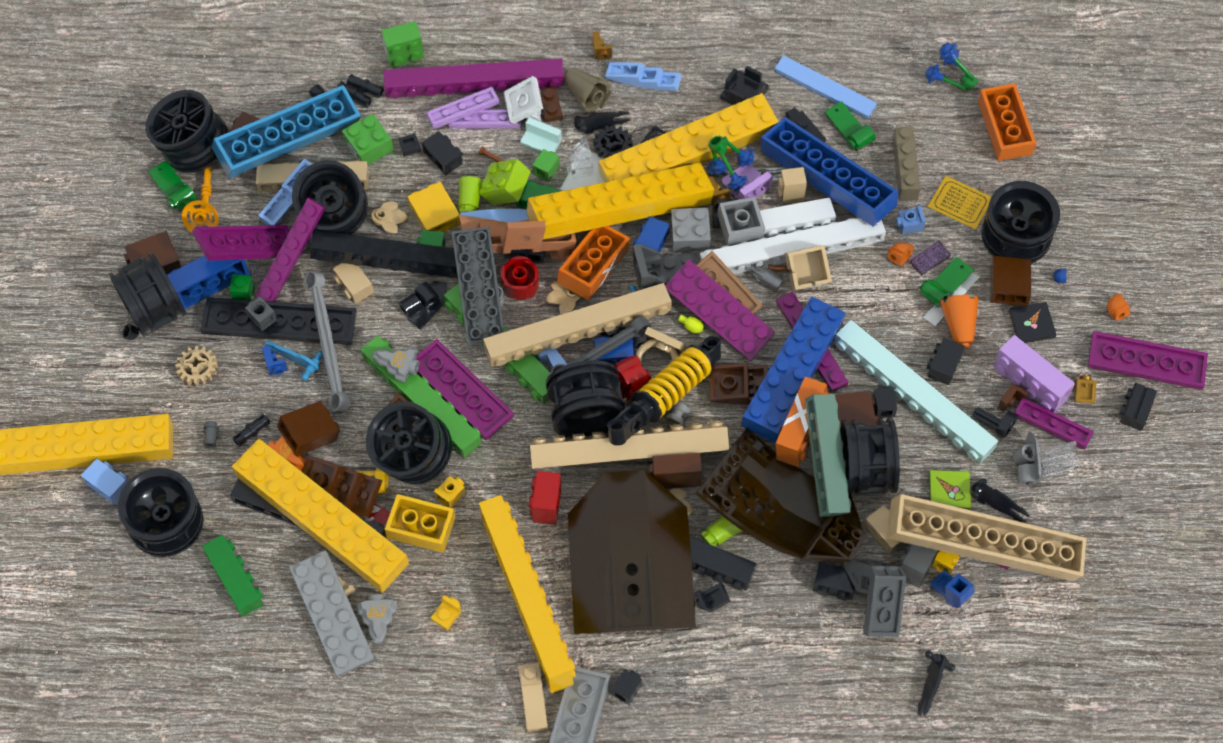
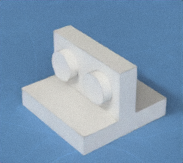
(524, 101)

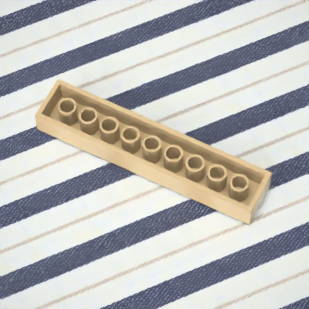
(643, 444)
(986, 537)

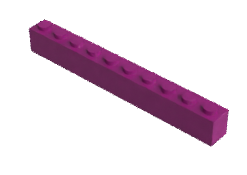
(471, 77)

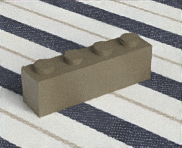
(906, 163)

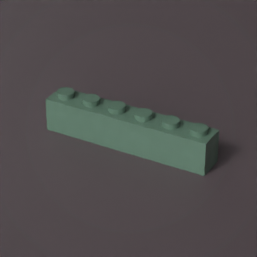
(827, 455)

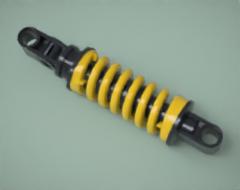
(665, 389)

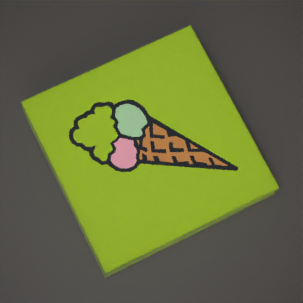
(950, 488)

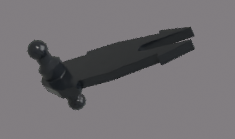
(599, 120)
(997, 500)
(933, 680)

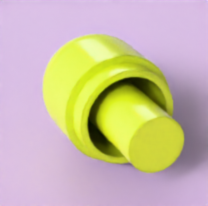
(692, 324)

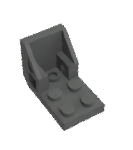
(653, 270)
(885, 595)

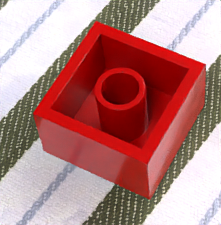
(545, 497)

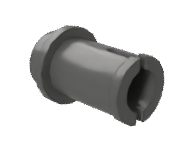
(210, 433)

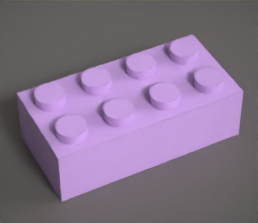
(1034, 374)

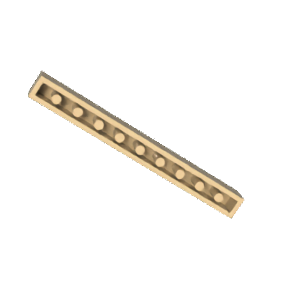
(576, 325)

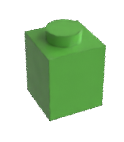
(546, 165)

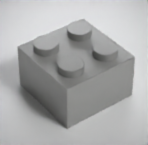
(740, 221)
(690, 229)

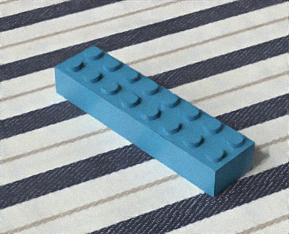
(285, 131)

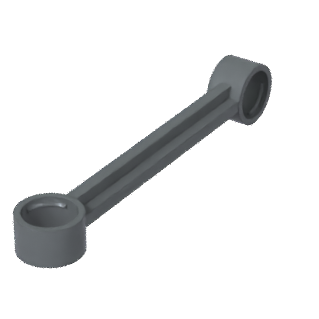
(637, 328)

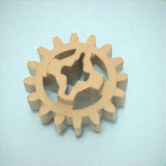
(194, 364)

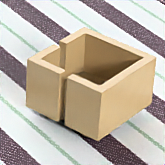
(808, 266)

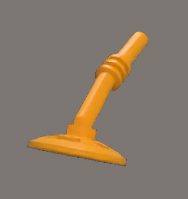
(205, 207)

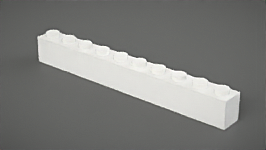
(771, 250)

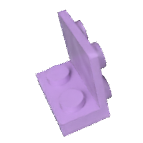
(755, 184)

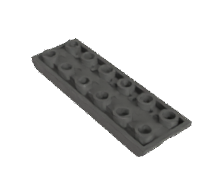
(478, 283)

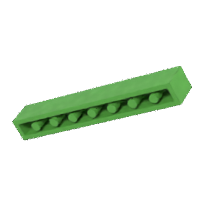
(529, 370)
(418, 391)

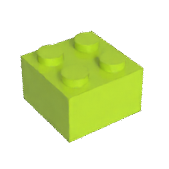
(504, 182)

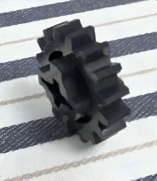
(611, 141)

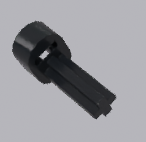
(1002, 426)

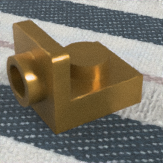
(600, 51)
(718, 193)
(1085, 389)

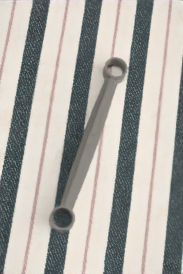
(338, 400)

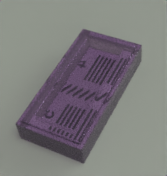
(930, 258)

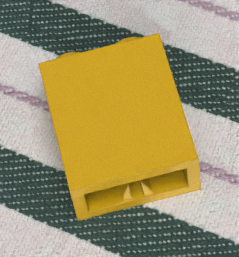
(434, 208)

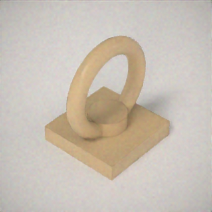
(662, 343)

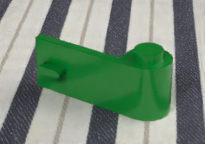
(849, 127)
(172, 186)
(946, 282)

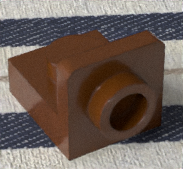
(1014, 393)

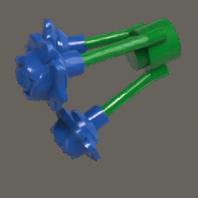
(951, 56)
(717, 167)

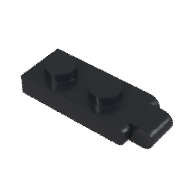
(804, 122)

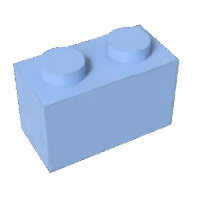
(105, 480)

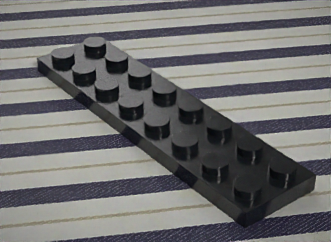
(293, 321)

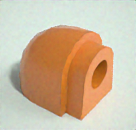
(900, 253)
(1118, 307)

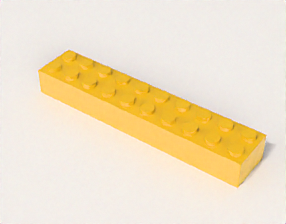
(689, 144)
(621, 200)
(84, 442)
(320, 515)
(527, 594)

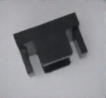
(743, 85)

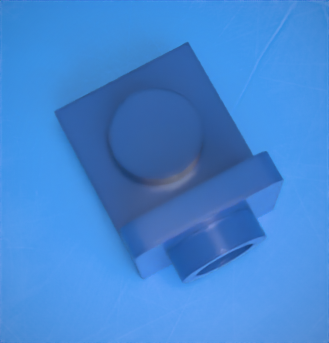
(273, 365)

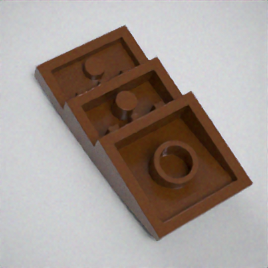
(736, 382)
(347, 486)

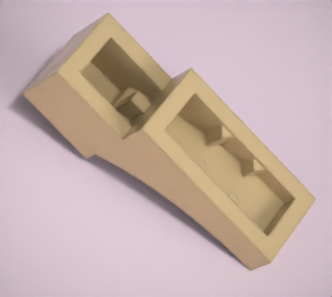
(533, 697)

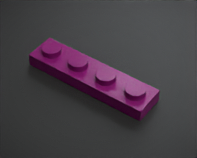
(1053, 423)

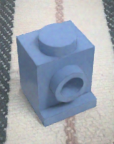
(911, 220)

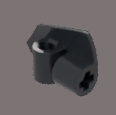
(424, 302)

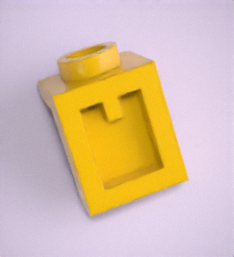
(446, 612)

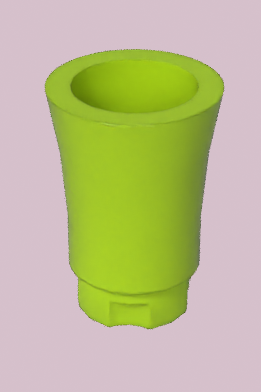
(469, 193)
(719, 532)

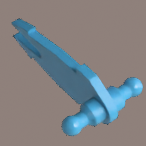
(310, 364)

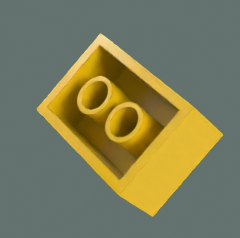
(420, 523)

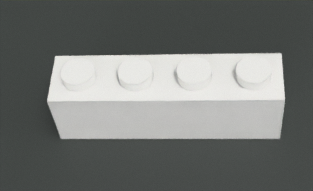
(797, 216)

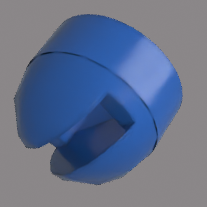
(1060, 275)

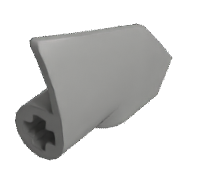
(1028, 461)

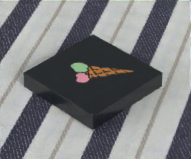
(1032, 322)

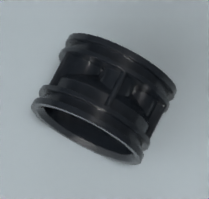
(1012, 241)
(584, 397)
(871, 456)
(140, 495)

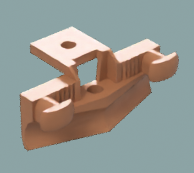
(522, 235)

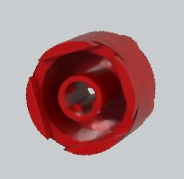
(520, 278)
(631, 376)

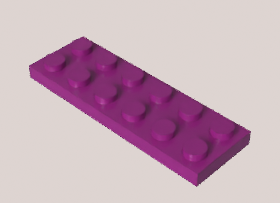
(241, 241)
(719, 310)
(1147, 360)
(463, 389)

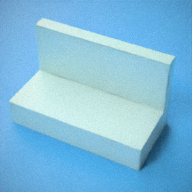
(541, 136)

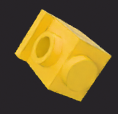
(450, 497)
(945, 561)

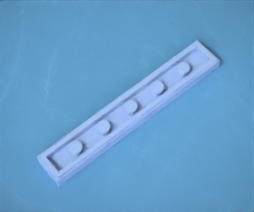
(825, 87)

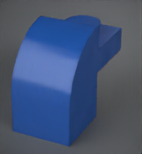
(954, 589)

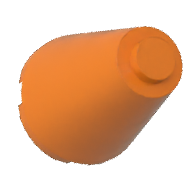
(961, 318)

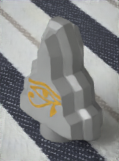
(398, 362)
(377, 615)

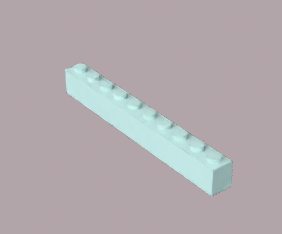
(915, 392)

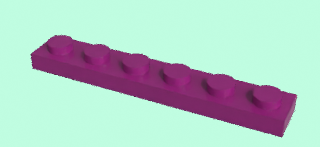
(290, 250)
(828, 368)

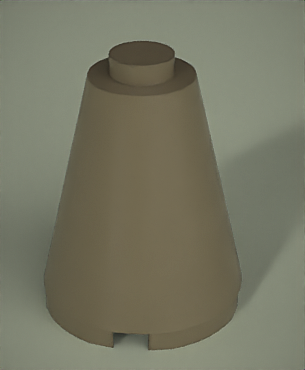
(588, 89)

